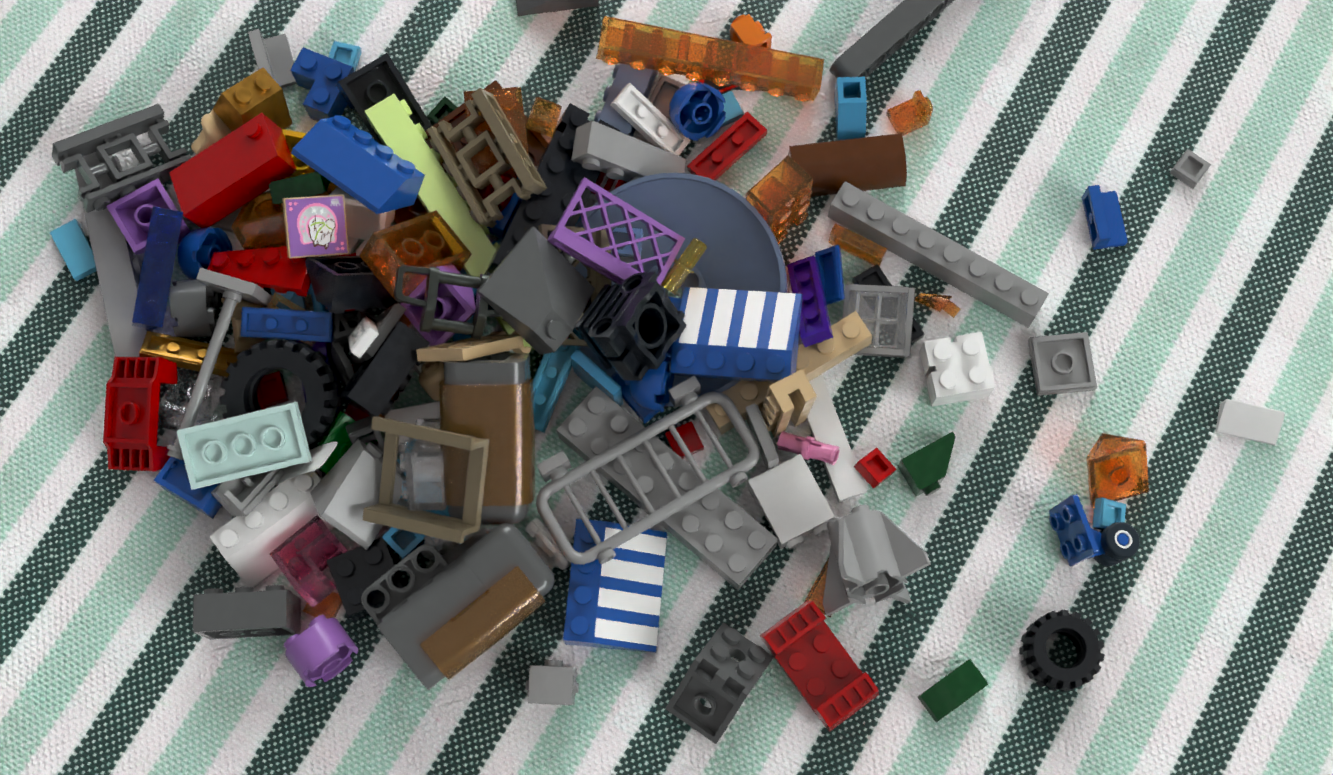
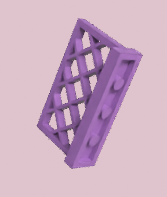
(598, 258)

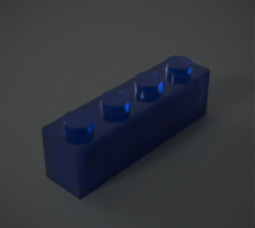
(157, 268)

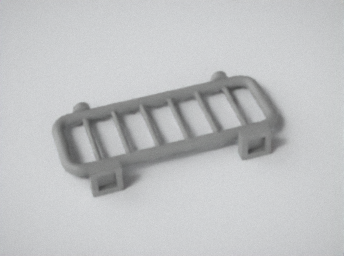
(682, 394)

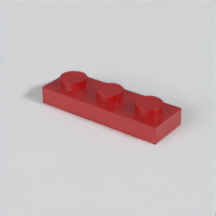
(728, 148)

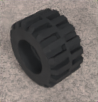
(1085, 642)

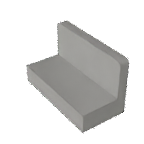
(274, 56)

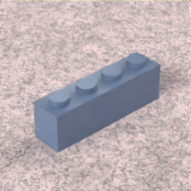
(624, 74)

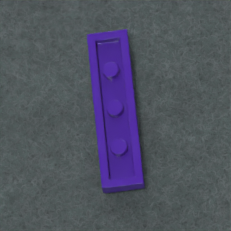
(814, 320)

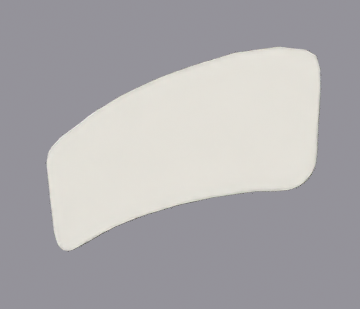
(319, 456)

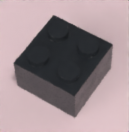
(358, 570)

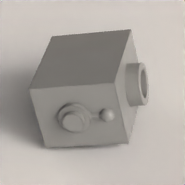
(552, 684)

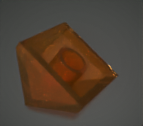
(1117, 468)

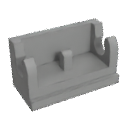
(243, 494)

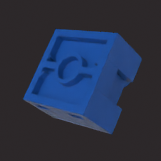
(175, 480)

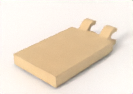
(473, 348)

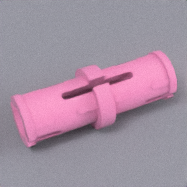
(808, 448)

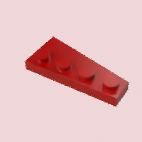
(265, 268)

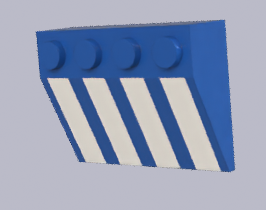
(738, 335)
(617, 600)

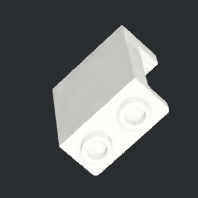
(791, 502)

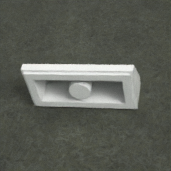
(1249, 421)

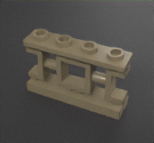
(506, 149)

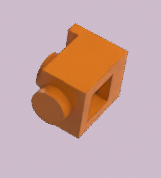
(750, 32)

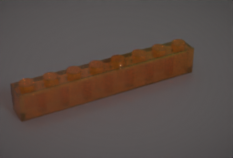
(709, 59)

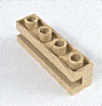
(788, 400)

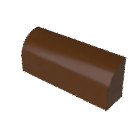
(862, 162)

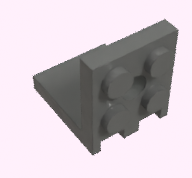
(719, 681)

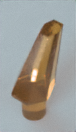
(939, 303)

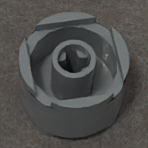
(193, 308)

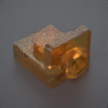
(911, 114)

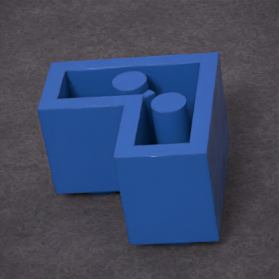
(320, 76)

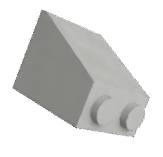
(351, 488)

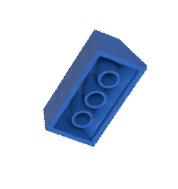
(359, 165)

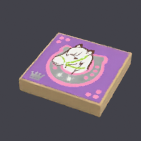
(315, 226)

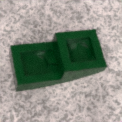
(953, 690)

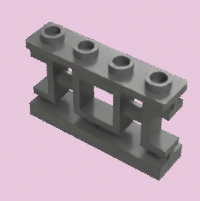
(110, 139)

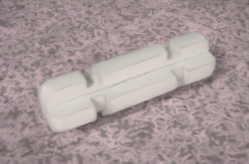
(546, 542)

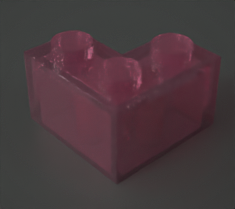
(304, 559)

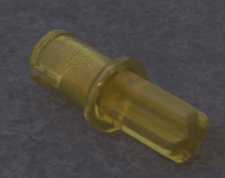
(684, 265)

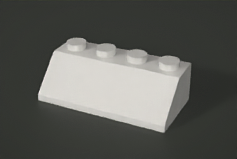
(250, 538)

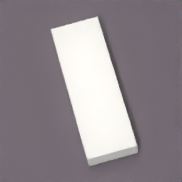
(649, 120)
(362, 336)

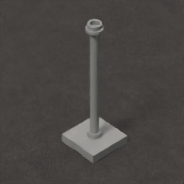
(233, 291)

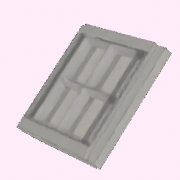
(887, 315)

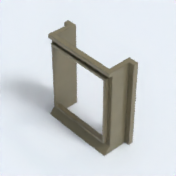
(419, 520)

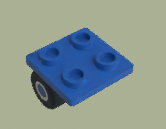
(1081, 542)

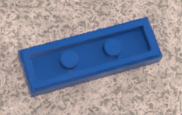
(287, 324)

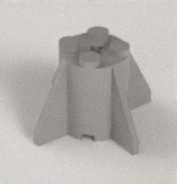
(868, 560)

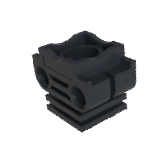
(631, 325)

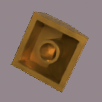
(251, 97)

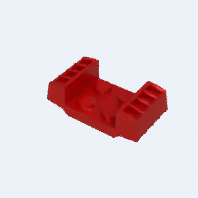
(134, 412)
(819, 665)

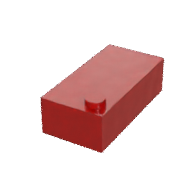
(232, 171)

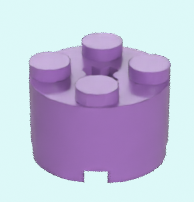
(320, 650)

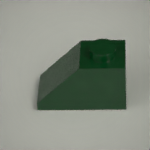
(928, 466)

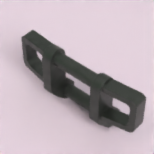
(434, 277)

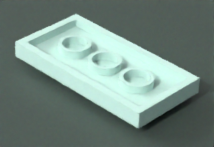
(244, 445)

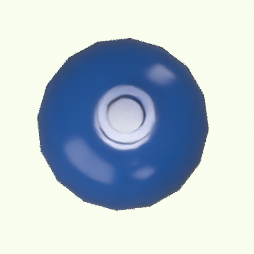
(697, 110)
(198, 248)
(653, 387)

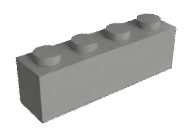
(620, 154)

